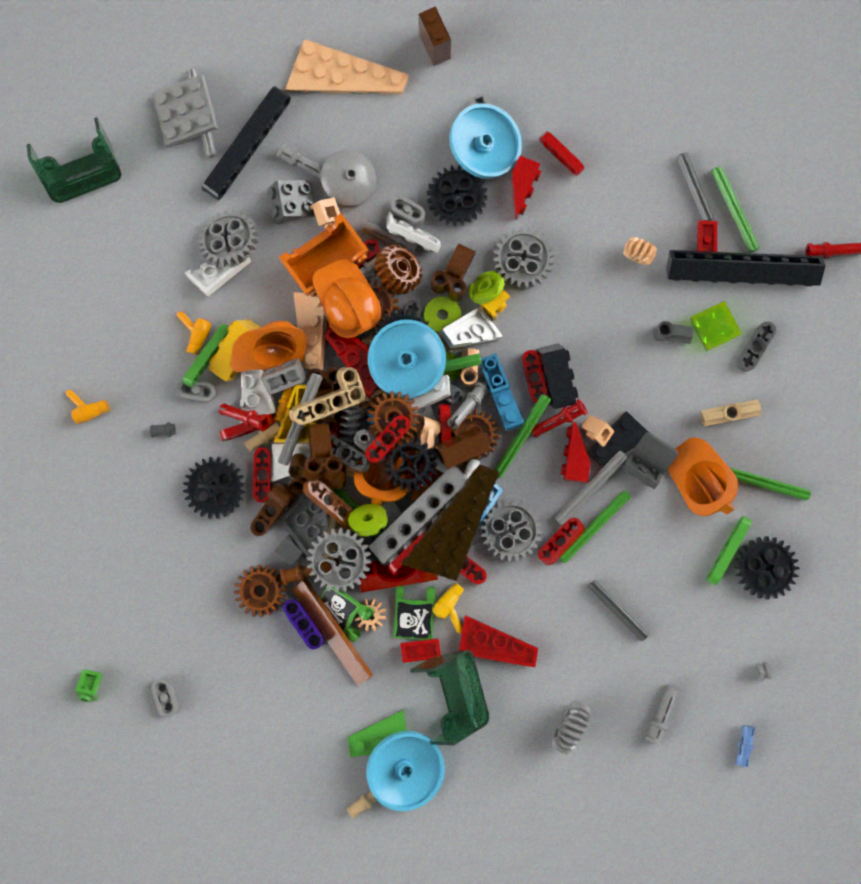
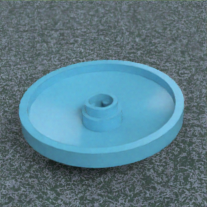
(485, 141)
(407, 358)
(405, 771)

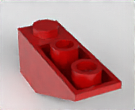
(522, 179)
(577, 460)

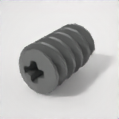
(353, 424)

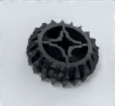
(404, 468)

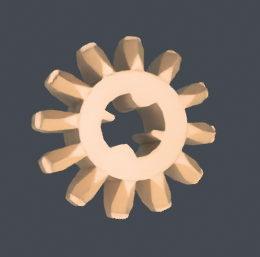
(640, 251)
(377, 616)

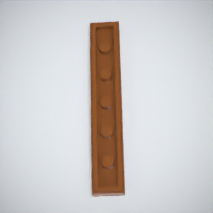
(332, 632)

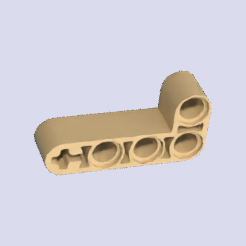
(326, 400)

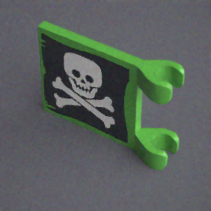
(344, 611)
(414, 617)

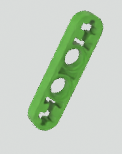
(204, 357)
(729, 550)

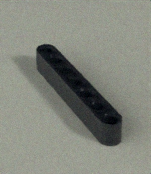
(246, 143)

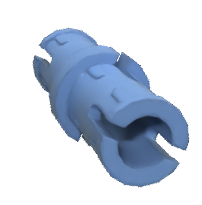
(745, 745)

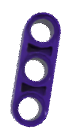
(295, 618)

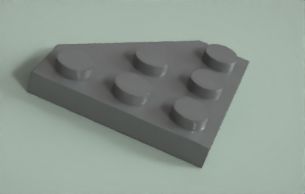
(306, 521)

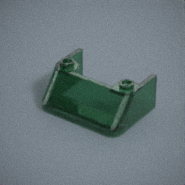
(79, 175)
(462, 695)

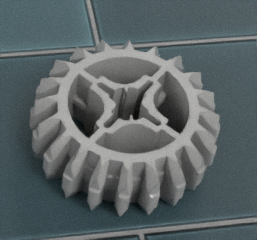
(571, 727)

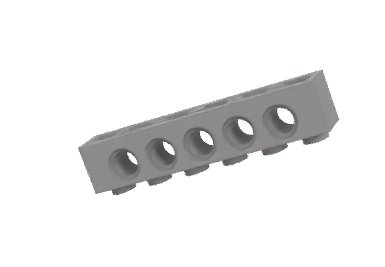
(382, 545)

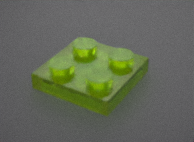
(715, 326)

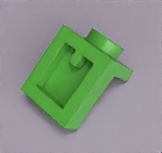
(88, 685)

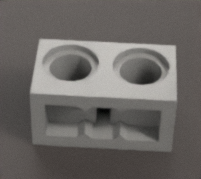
(283, 376)

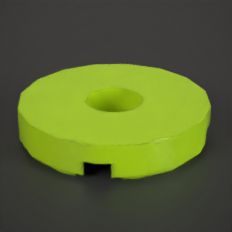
(494, 284)
(441, 304)
(368, 511)

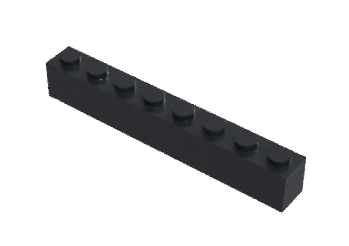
(745, 268)

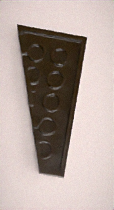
(452, 532)

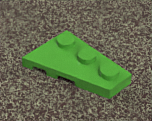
(366, 740)

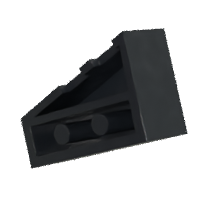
(558, 375)

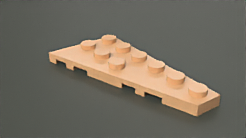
(334, 71)

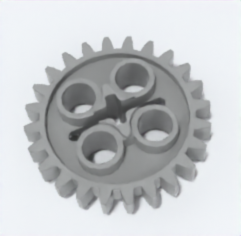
(212, 240)
(526, 241)
(503, 514)
(344, 542)

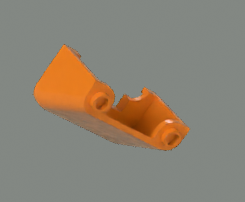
(327, 247)

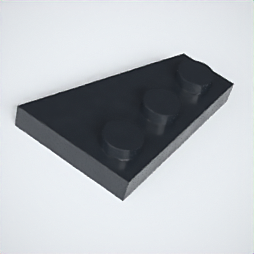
(626, 436)

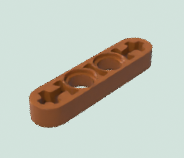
(336, 502)

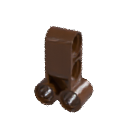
(454, 274)
(328, 385)
(321, 454)
(297, 478)
(279, 498)

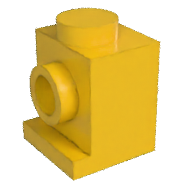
(496, 305)

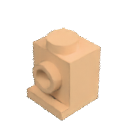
(325, 211)
(597, 430)

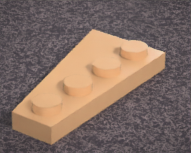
(314, 325)

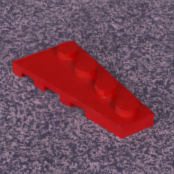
(353, 355)
(495, 645)

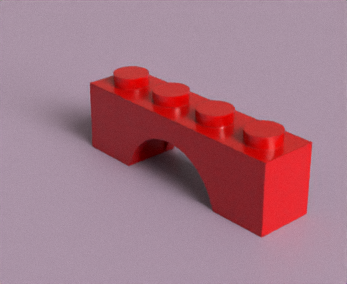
(381, 578)

